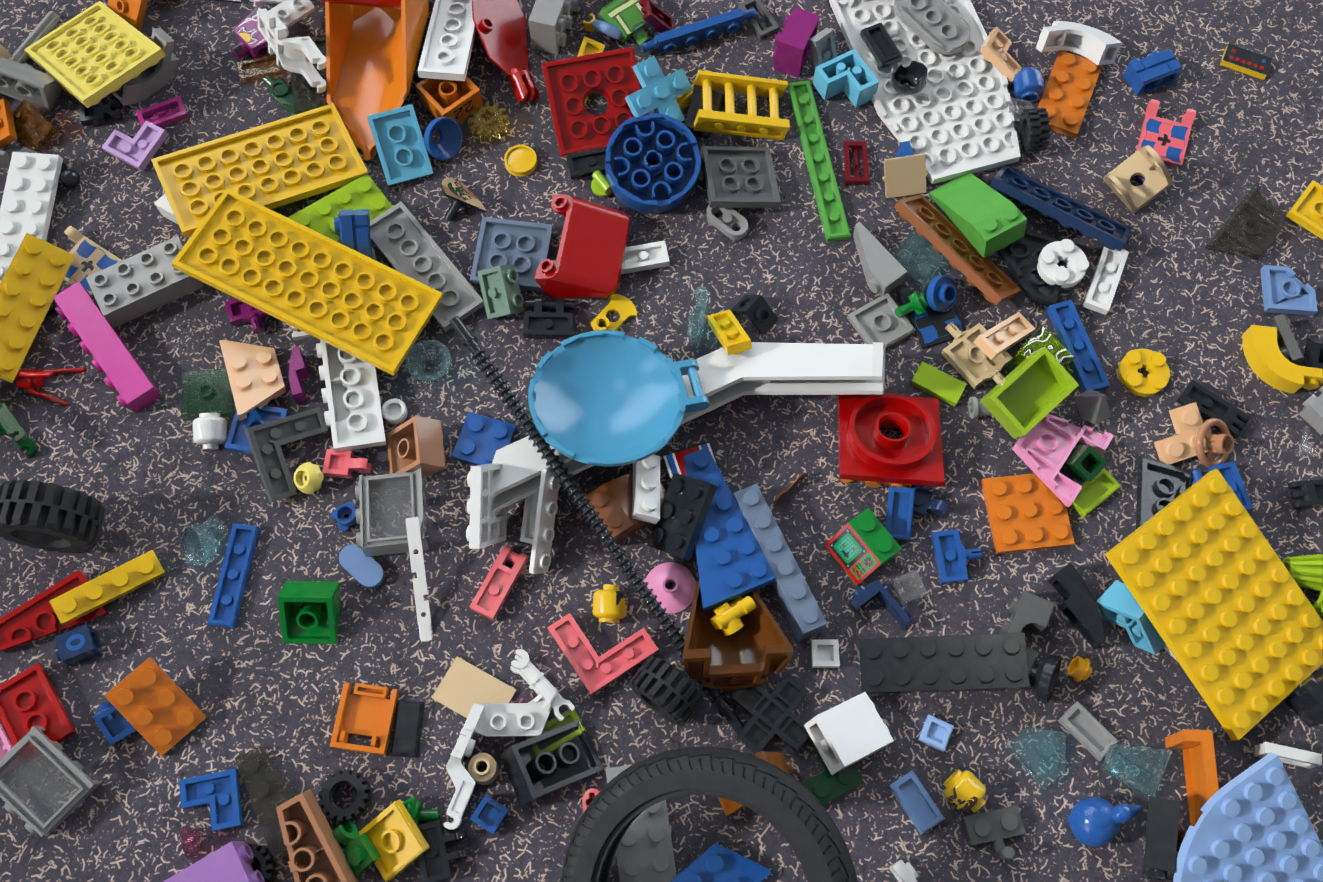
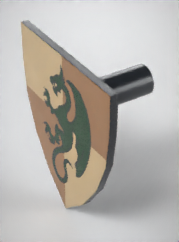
(458, 195)

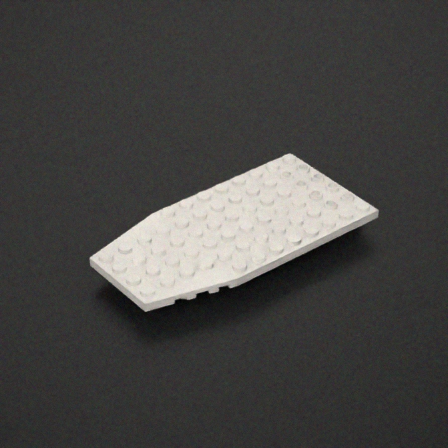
(961, 111)

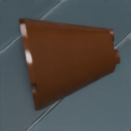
(734, 659)

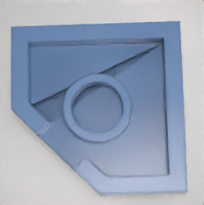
(1286, 293)

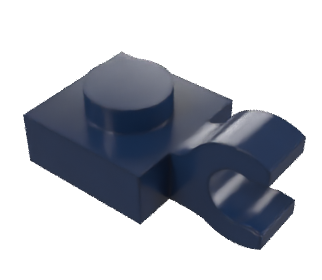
(924, 503)

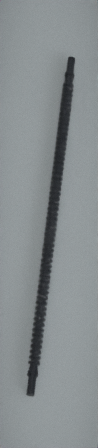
(471, 343)

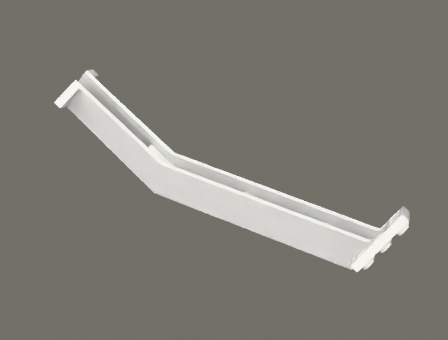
(723, 377)

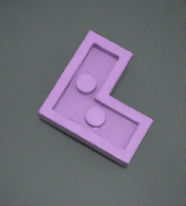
(136, 150)

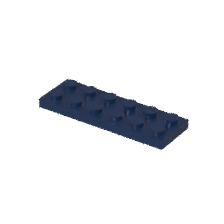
(1061, 207)

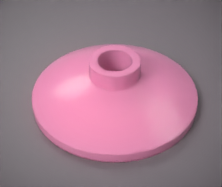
(673, 599)

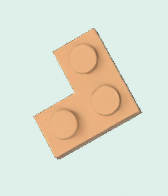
(995, 51)
(1182, 445)

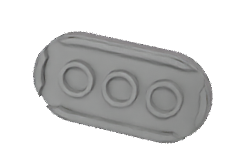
(934, 24)

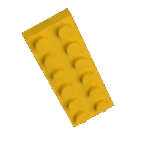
(26, 298)

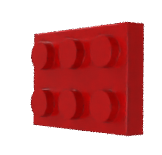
(33, 701)

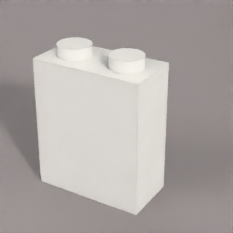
(848, 733)

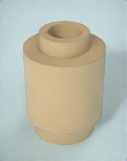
(489, 775)

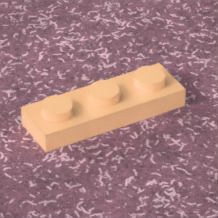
(1004, 335)

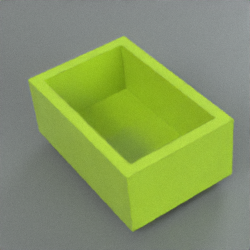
(1029, 392)

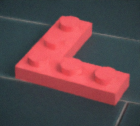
(595, 670)

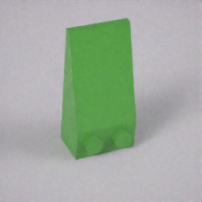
(980, 213)

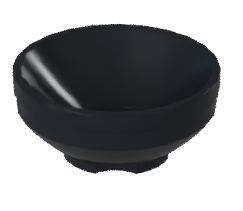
(1044, 677)

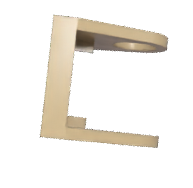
(1144, 163)

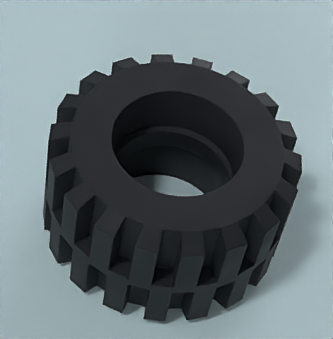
(666, 690)

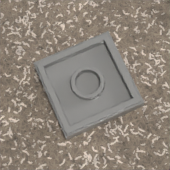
(879, 322)

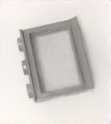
(383, 509)
(42, 782)

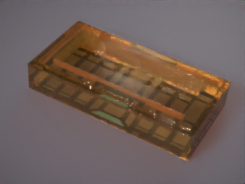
(258, 68)

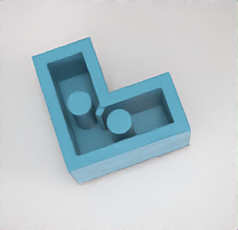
(846, 74)
(1122, 609)

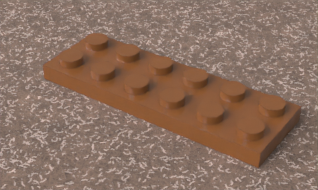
(957, 249)

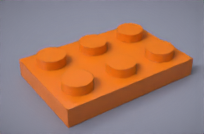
(155, 706)

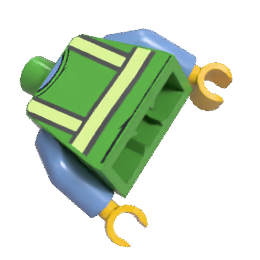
(620, 21)

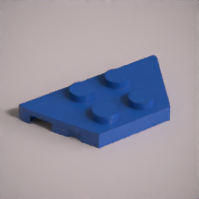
(722, 865)

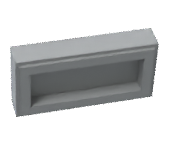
(1087, 730)

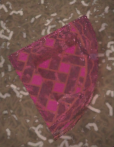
(190, 841)

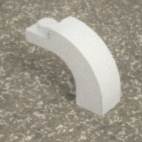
(1080, 39)

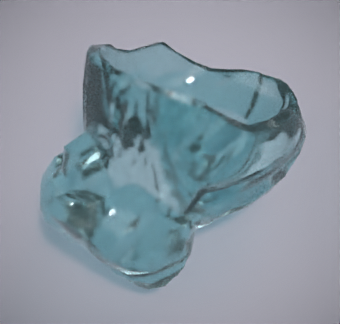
(203, 540)

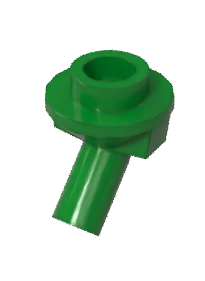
(917, 302)
(414, 808)

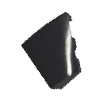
(696, 103)

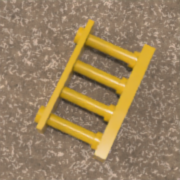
(741, 124)

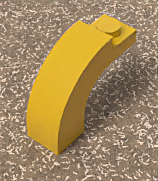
(1272, 367)

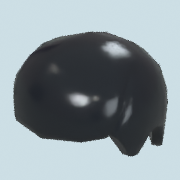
(909, 79)

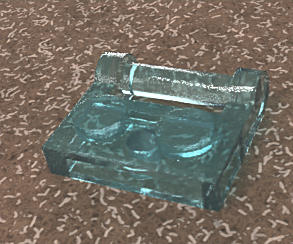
(698, 317)

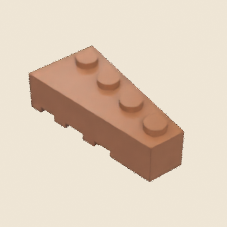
(311, 843)

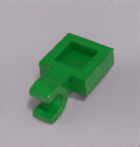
(359, 850)

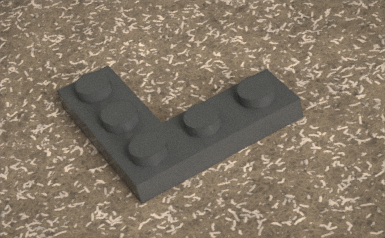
(266, 442)

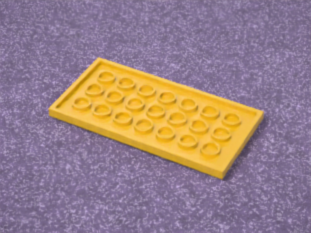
(265, 164)

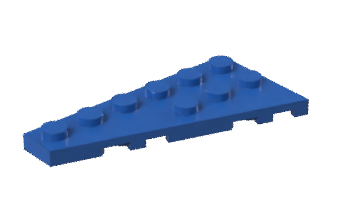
(726, 549)

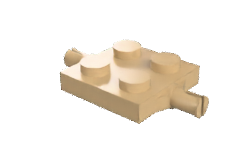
(969, 359)

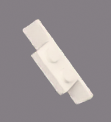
(539, 521)

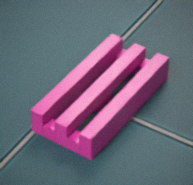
(164, 118)

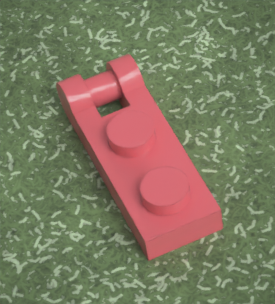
(498, 583)

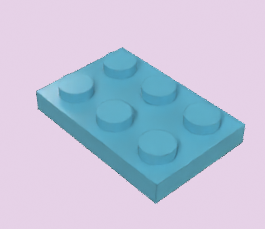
(400, 145)

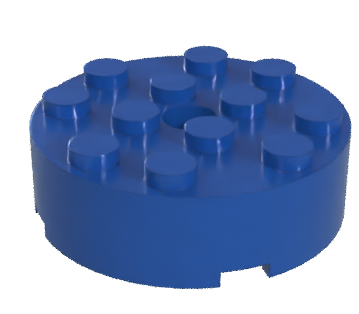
(657, 186)

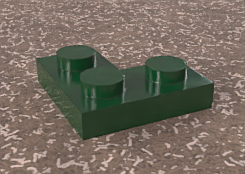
(827, 786)

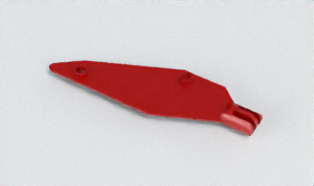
(505, 41)

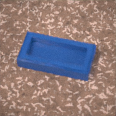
(900, 512)

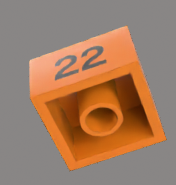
(449, 97)

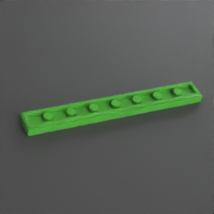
(818, 161)

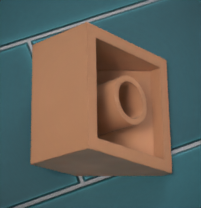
(416, 446)

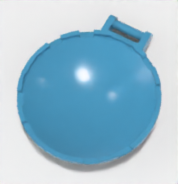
(611, 398)

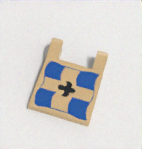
(88, 259)

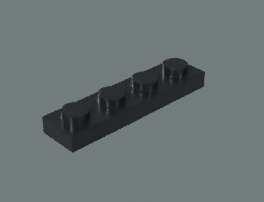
(587, 162)

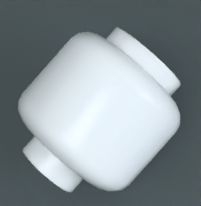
(210, 430)

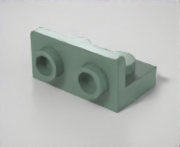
(501, 291)

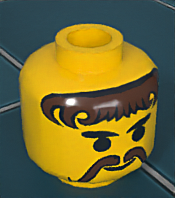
(965, 791)

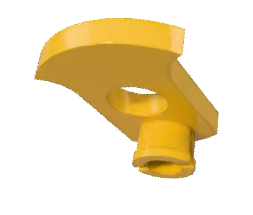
(619, 304)

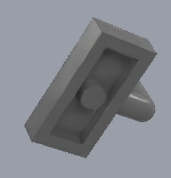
(995, 827)

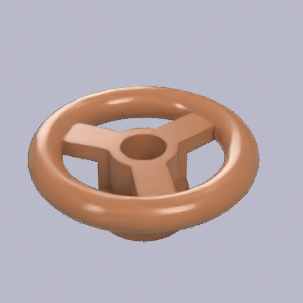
(1216, 444)

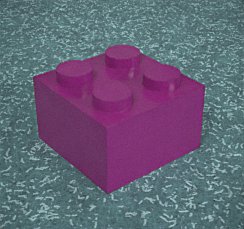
(793, 42)

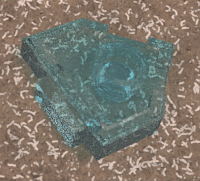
(1040, 754)

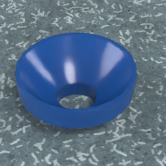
(449, 140)

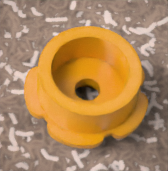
(1079, 669)

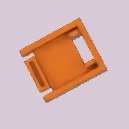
(365, 714)

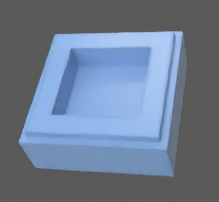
(936, 733)

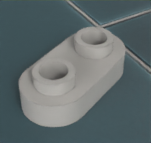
(729, 220)

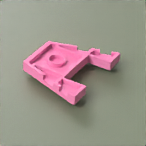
(1048, 447)

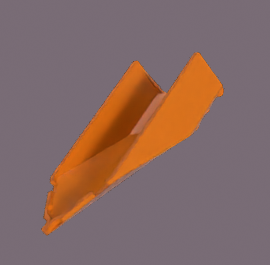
(371, 62)

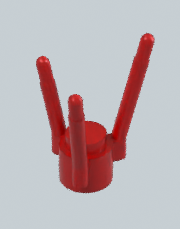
(35, 379)

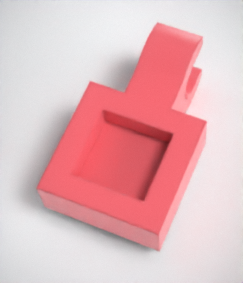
(342, 463)

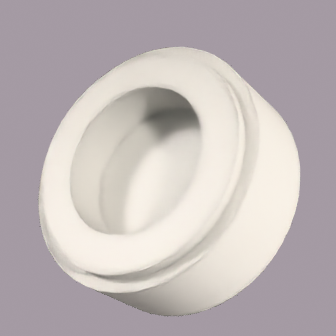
(394, 411)

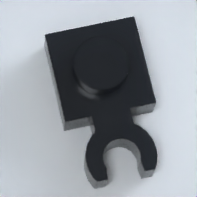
(100, 112)

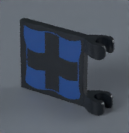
(931, 325)

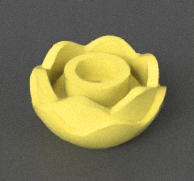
(308, 478)

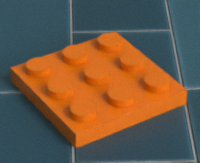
(1025, 514)

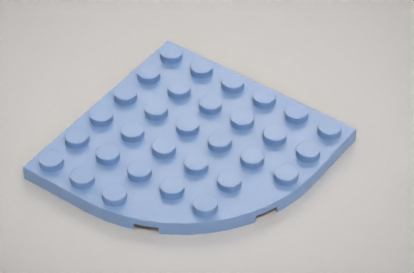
(1252, 832)

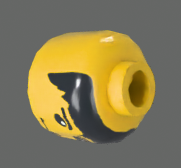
(610, 604)

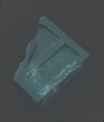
(1137, 767)

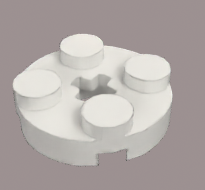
(1071, 255)

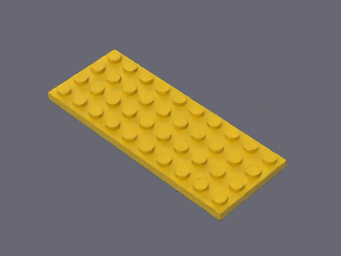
(308, 281)

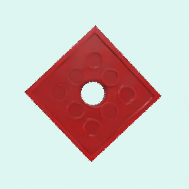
(574, 79)
(876, 458)

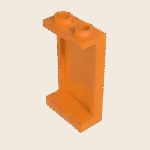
(1198, 767)

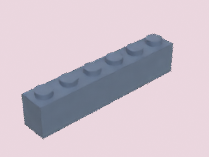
(790, 583)

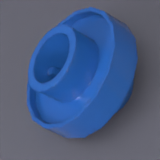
(941, 293)

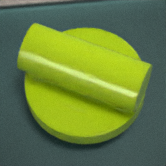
(600, 185)

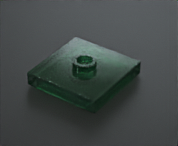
(206, 393)

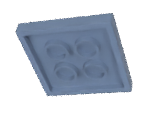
(512, 243)

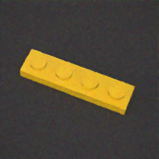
(107, 587)

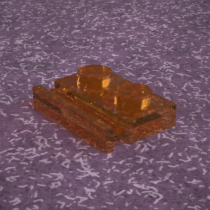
(32, 126)

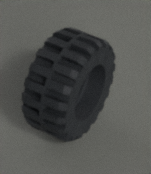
(49, 516)

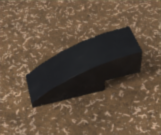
(1079, 605)

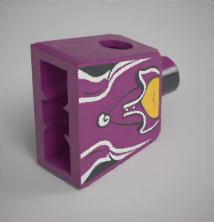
(249, 38)

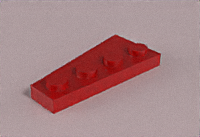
(37, 617)

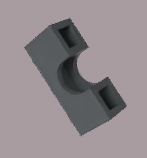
(1028, 613)

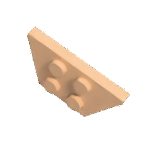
(252, 375)

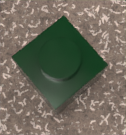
(1085, 463)

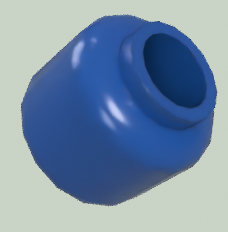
(1029, 84)

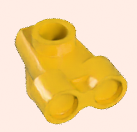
(728, 615)

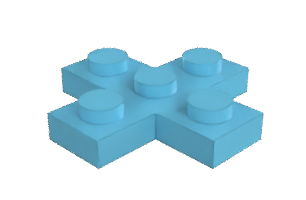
(657, 91)

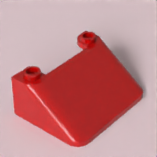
(588, 251)

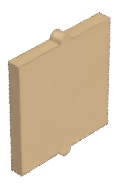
(905, 175)

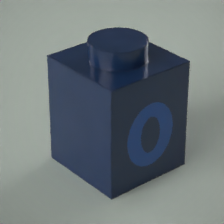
(78, 645)

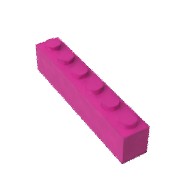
(107, 348)

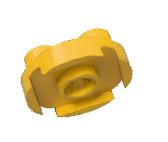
(1153, 362)

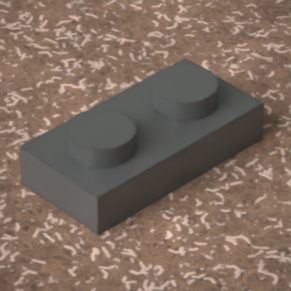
(1289, 345)

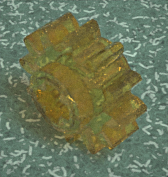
(488, 121)

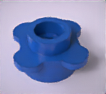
(339, 515)

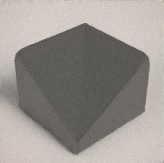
(1093, 406)

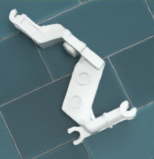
(295, 53)
(501, 721)

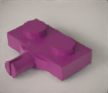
(240, 313)

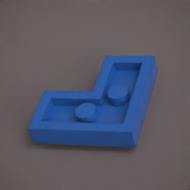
(218, 790)

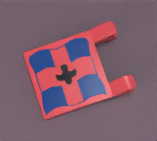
(1166, 136)

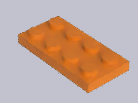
(1069, 92)

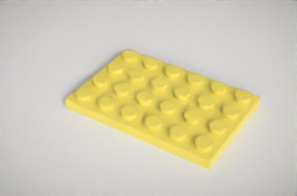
(95, 53)

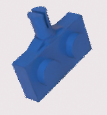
(952, 556)

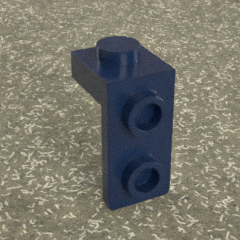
(864, 595)

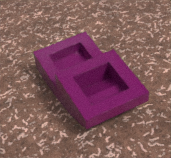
(298, 371)

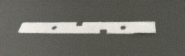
(419, 583)

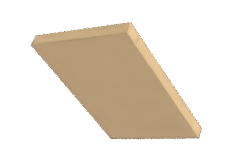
(469, 685)

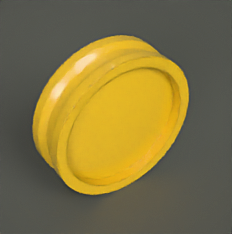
(520, 160)

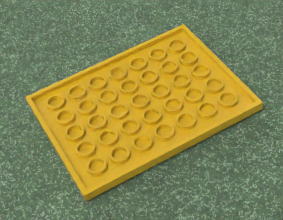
(1222, 602)

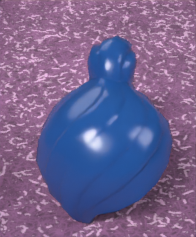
(1098, 821)

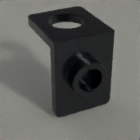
(757, 311)

